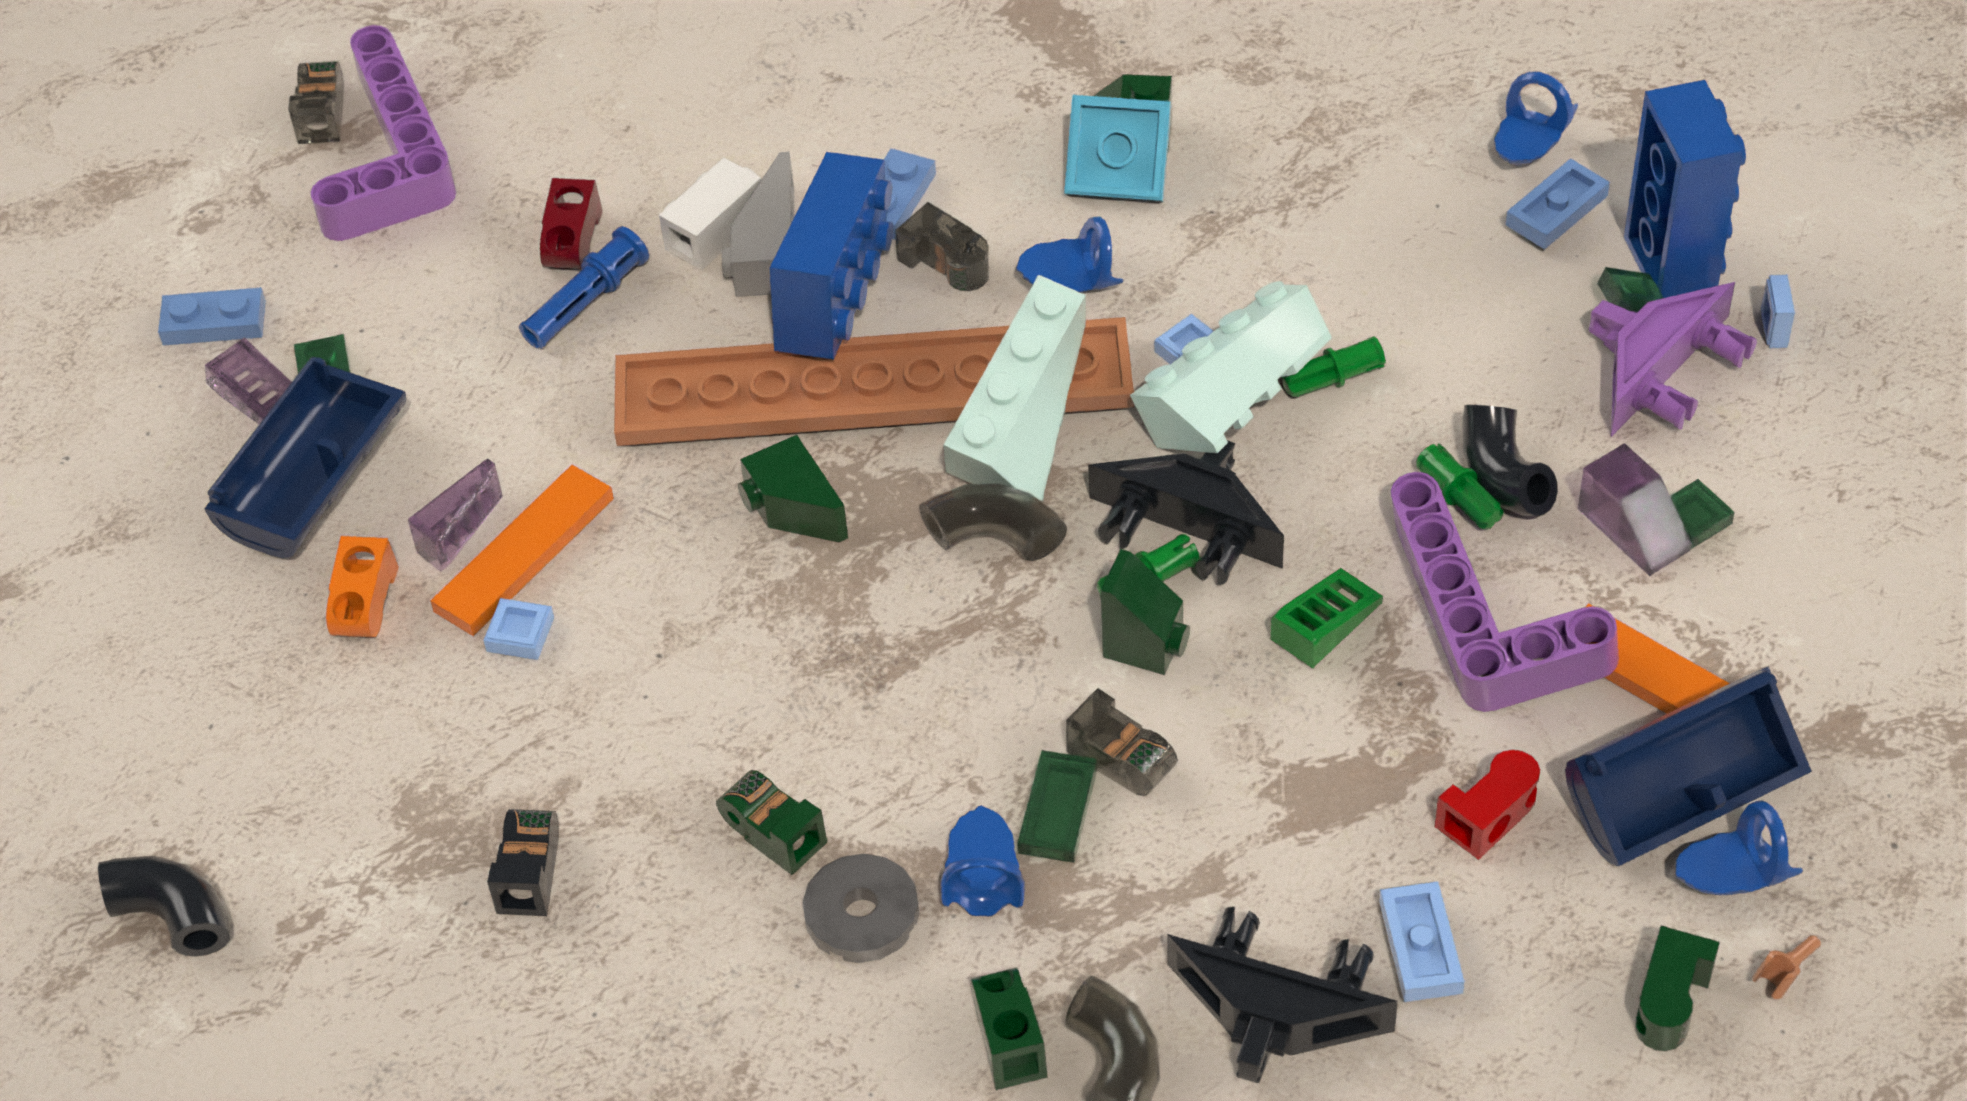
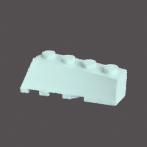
(1231, 369)
(1021, 398)

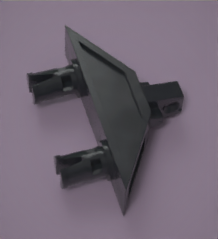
(1191, 497)
(1274, 1006)

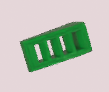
(1313, 646)

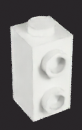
(702, 217)

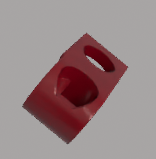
(569, 226)

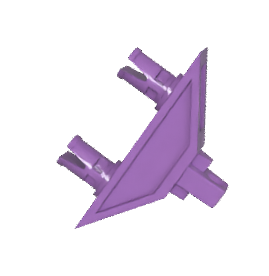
(1658, 341)

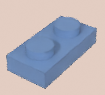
(910, 180)
(1557, 203)
(212, 316)

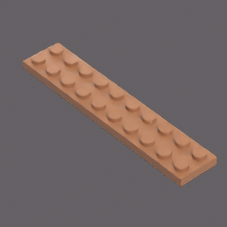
(866, 385)

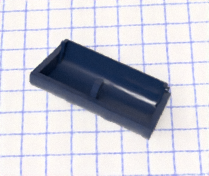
(300, 457)
(1686, 768)

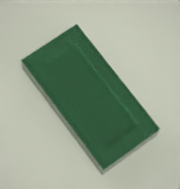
(1057, 806)

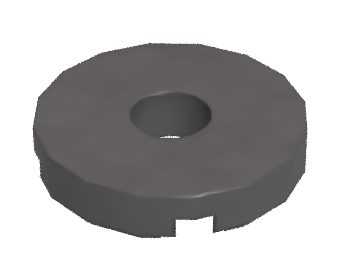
(857, 879)

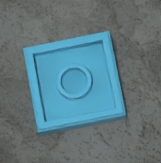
(1118, 148)

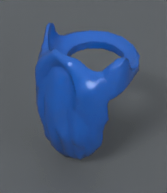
(1527, 133)
(1075, 263)
(1739, 859)
(982, 865)

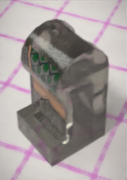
(317, 95)
(945, 246)
(1122, 748)

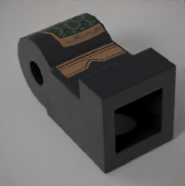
(525, 862)

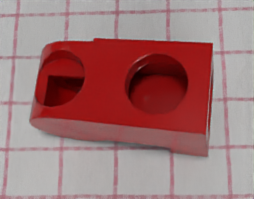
(1492, 805)

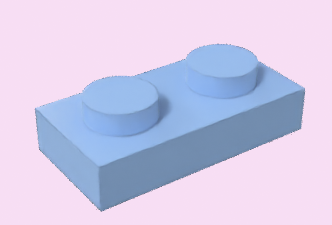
(1421, 941)

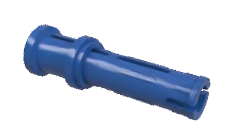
(599, 274)

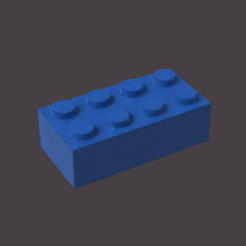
(1683, 188)
(830, 255)

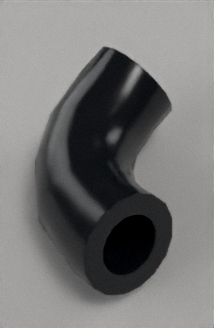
(1501, 470)
(172, 893)

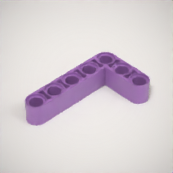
(398, 186)
(1507, 656)

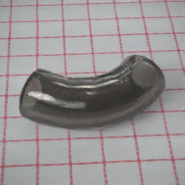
(996, 512)
(1121, 1039)

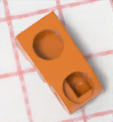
(359, 586)

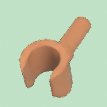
(1784, 967)

